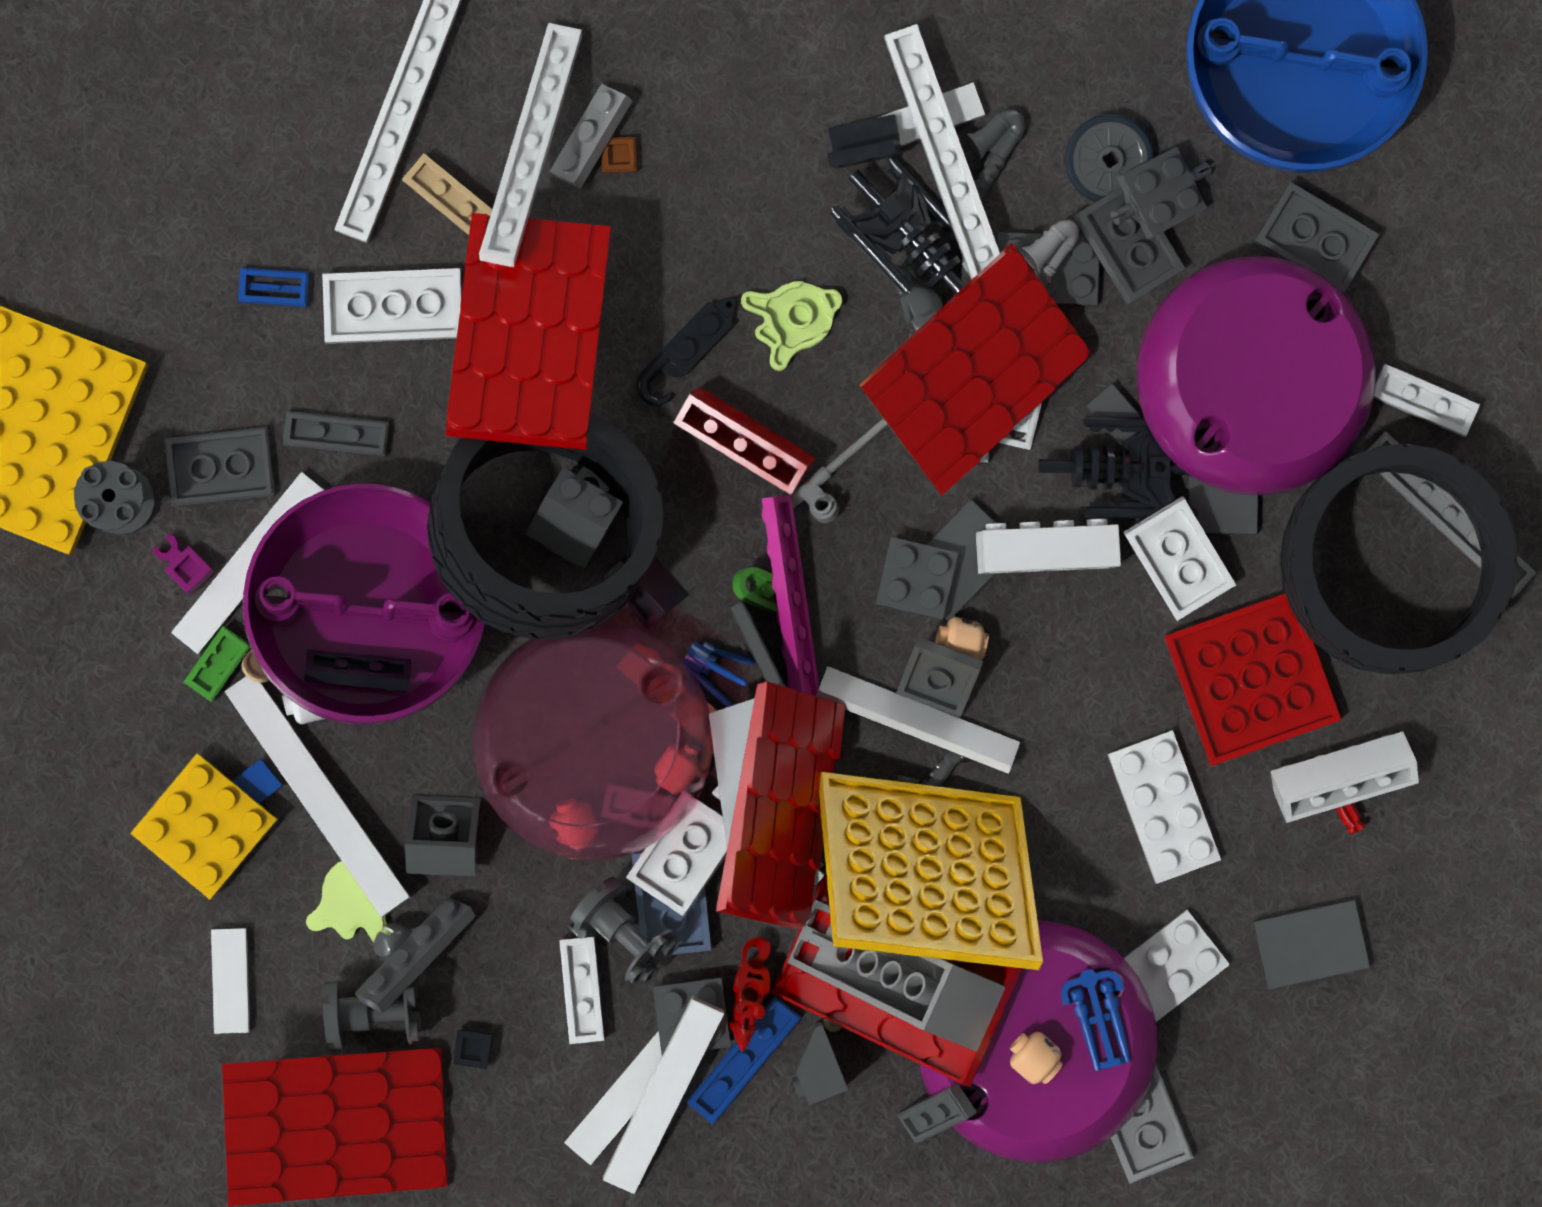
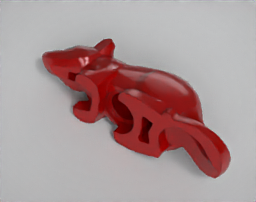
(750, 987)

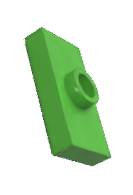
(217, 664)

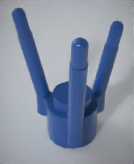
(701, 660)

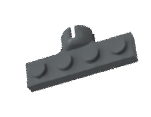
(410, 952)

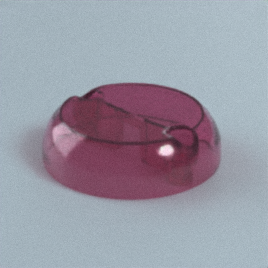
(592, 742)

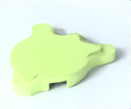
(794, 318)
(345, 907)

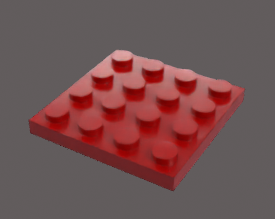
(1251, 679)

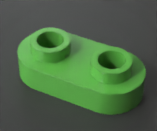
(760, 589)

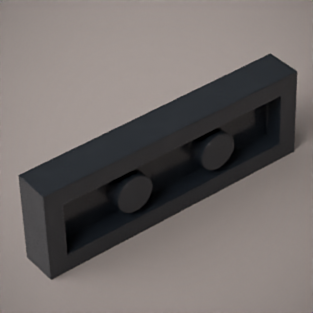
(357, 670)

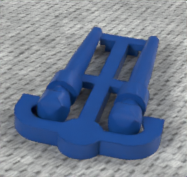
(1088, 979)

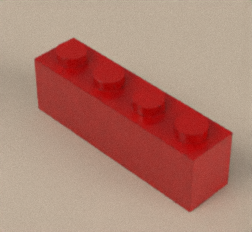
(744, 440)

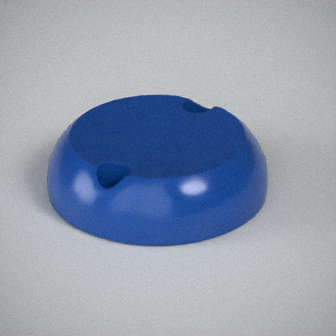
(1306, 77)

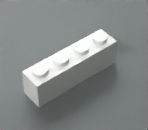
(1048, 548)
(1344, 776)

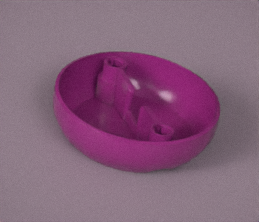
(1257, 374)
(356, 585)
(1079, 1104)

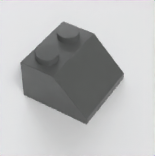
(573, 518)
(443, 835)
(818, 1069)

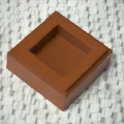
(619, 156)

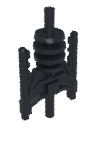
(900, 225)
(1141, 469)

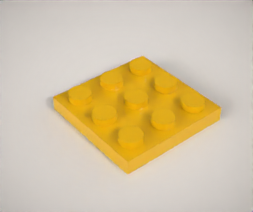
(204, 826)

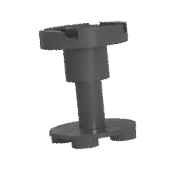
(132, 503)
(604, 914)
(351, 1015)

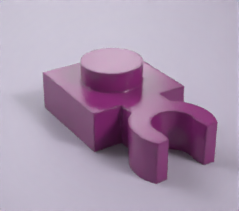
(185, 567)

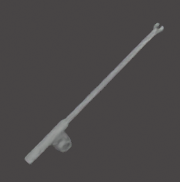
(810, 489)

